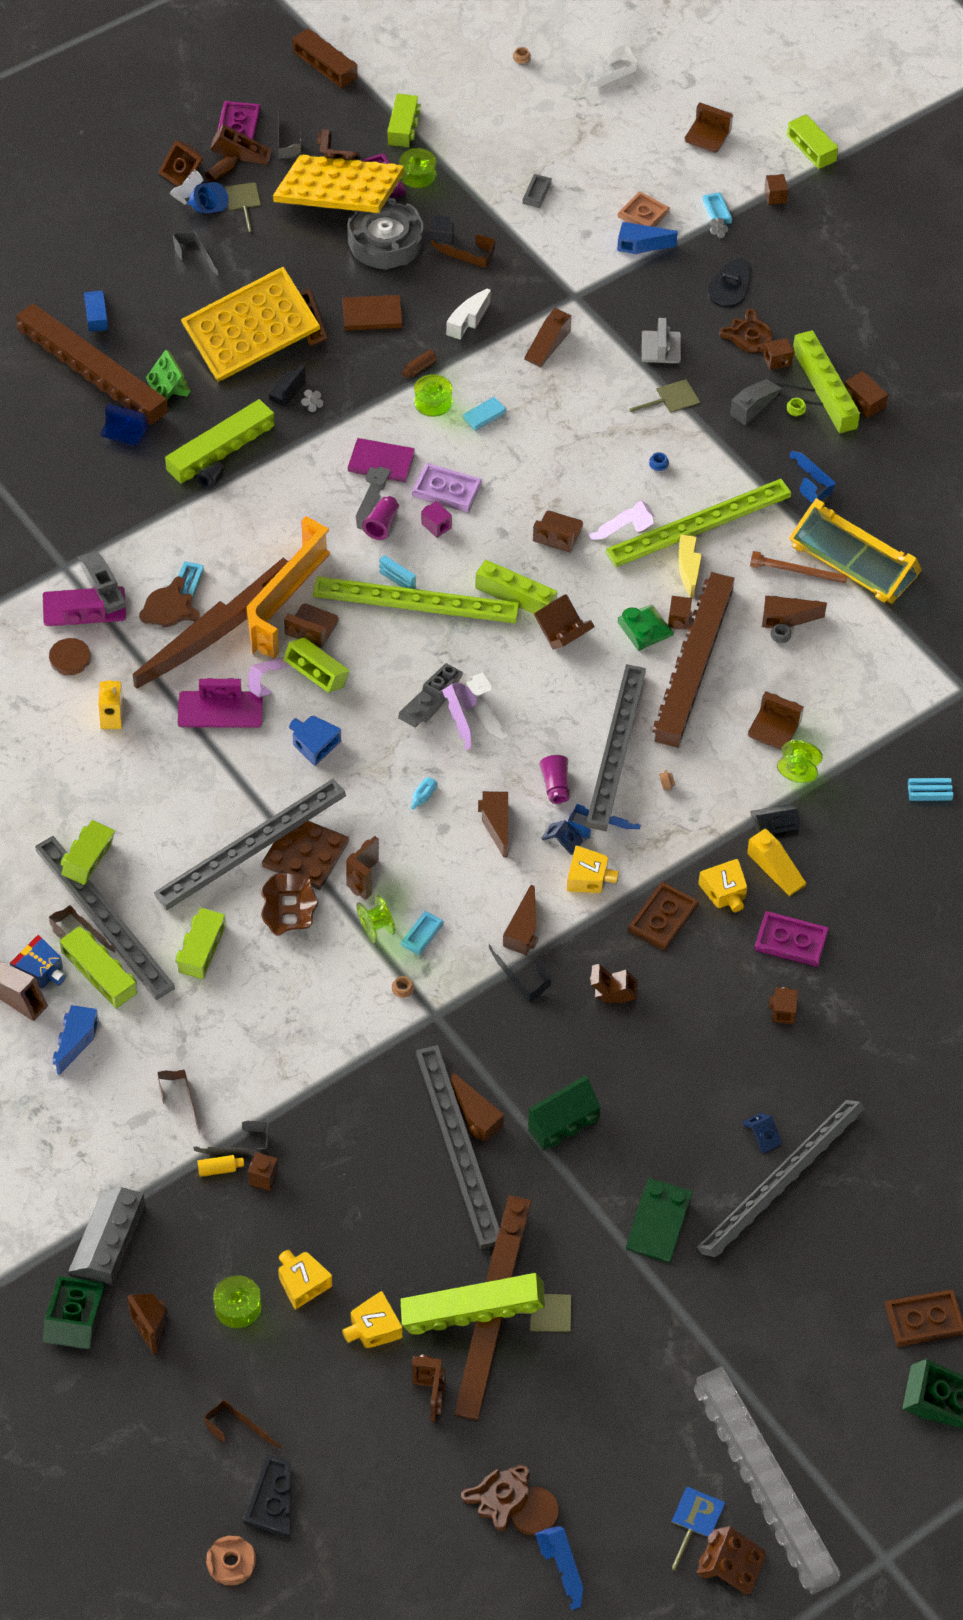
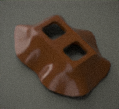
(273, 909)

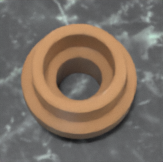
(521, 55)
(667, 780)
(402, 981)

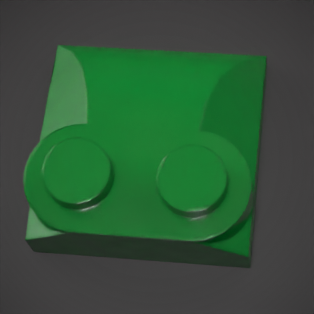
(644, 626)

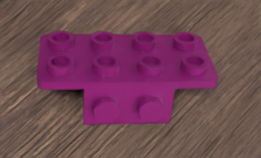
(78, 607)
(219, 705)

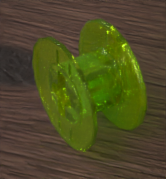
(418, 167)
(433, 395)
(799, 761)
(375, 918)
(234, 1290)

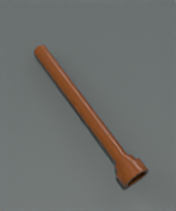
(758, 560)

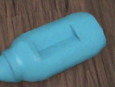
(423, 792)

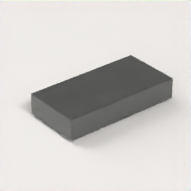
(537, 190)

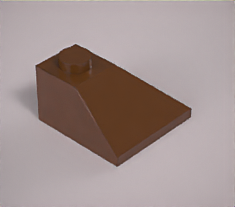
(180, 162)
(149, 1318)

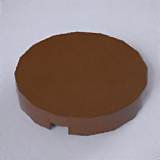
(69, 656)
(537, 1513)

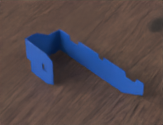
(817, 474)
(586, 832)
(555, 1544)

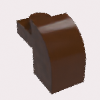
(614, 987)

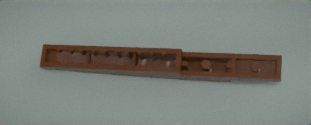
(204, 631)
(487, 1333)

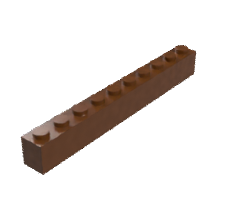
(91, 363)
(694, 660)

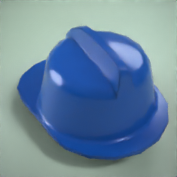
(209, 198)

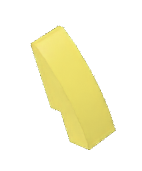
(689, 563)

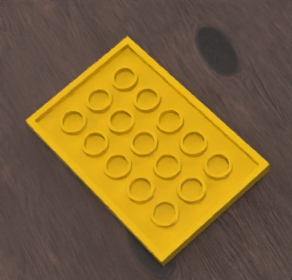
(339, 183)
(250, 324)

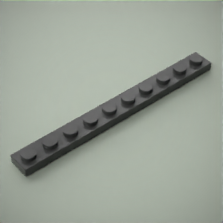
(616, 748)
(249, 844)
(108, 923)
(459, 1146)
(780, 1178)

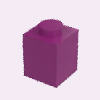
(436, 519)

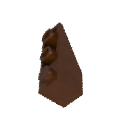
(791, 611)

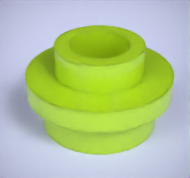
(796, 407)

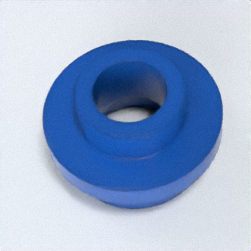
(658, 461)

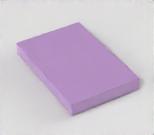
(447, 487)

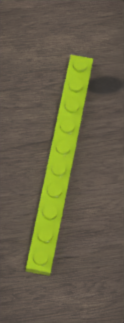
(698, 522)
(416, 599)

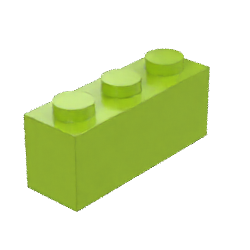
(403, 120)
(812, 141)
(316, 665)
(87, 852)
(200, 943)

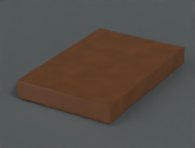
(372, 312)
(663, 916)
(925, 1317)

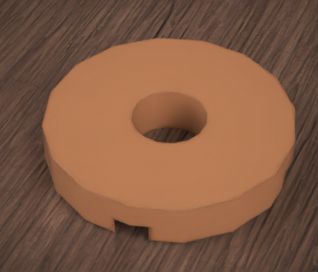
(235, 1573)

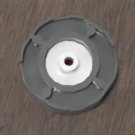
(386, 237)

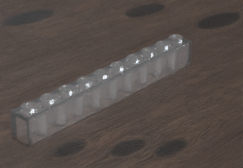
(767, 1481)

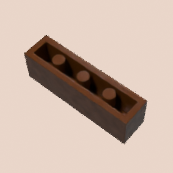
(325, 58)

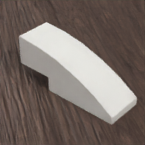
(468, 314)

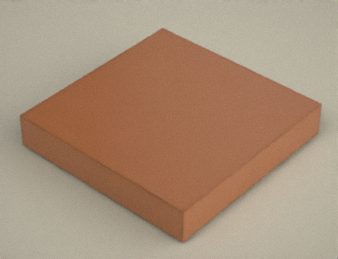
(643, 210)

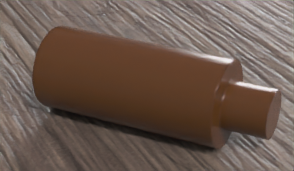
(221, 168)
(419, 364)

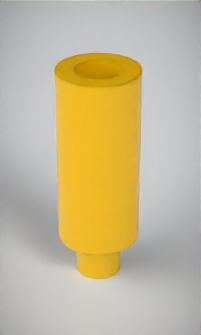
(219, 1165)

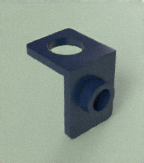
(564, 834)
(764, 1131)

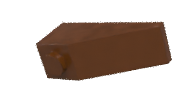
(231, 142)
(320, 335)
(549, 337)
(495, 817)
(521, 931)
(479, 1114)

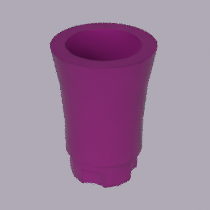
(381, 518)
(556, 778)

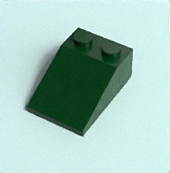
(659, 1220)
(73, 1312)
(935, 1393)

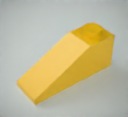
(775, 861)

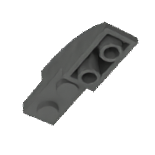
(102, 581)
(431, 697)

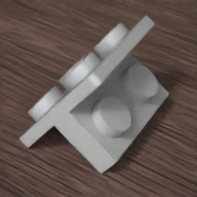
(661, 345)

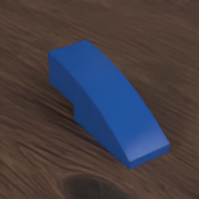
(95, 311)

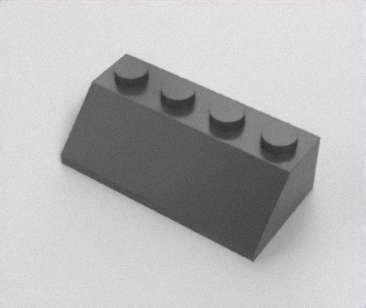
(108, 1235)

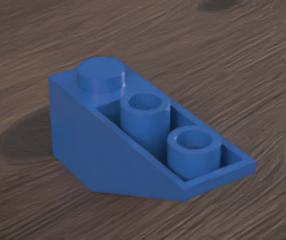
(642, 238)
(77, 1035)

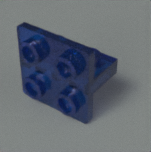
(123, 425)

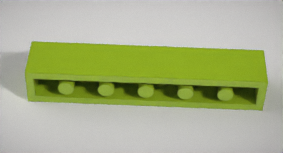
(826, 382)
(220, 441)
(473, 1303)

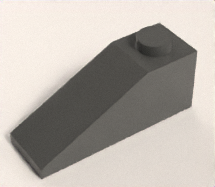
(753, 400)

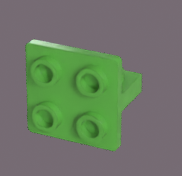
(167, 377)

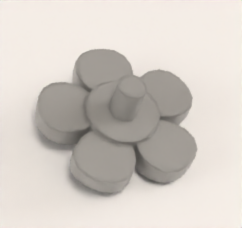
(718, 227)
(312, 399)

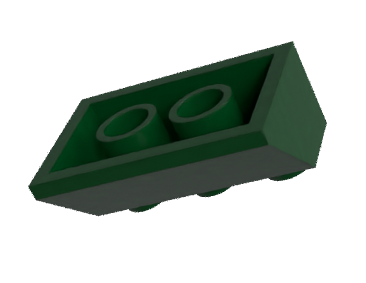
(563, 1113)

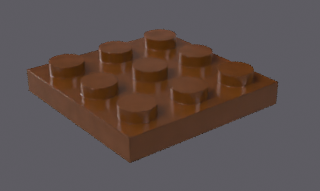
(307, 852)

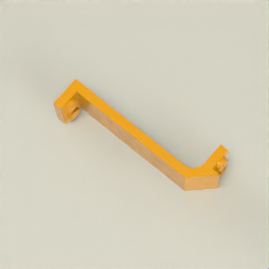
(285, 583)

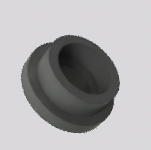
(783, 630)

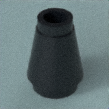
(210, 474)

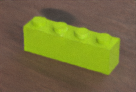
(513, 587)
(98, 967)

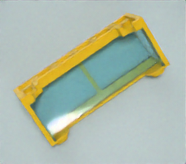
(854, 553)

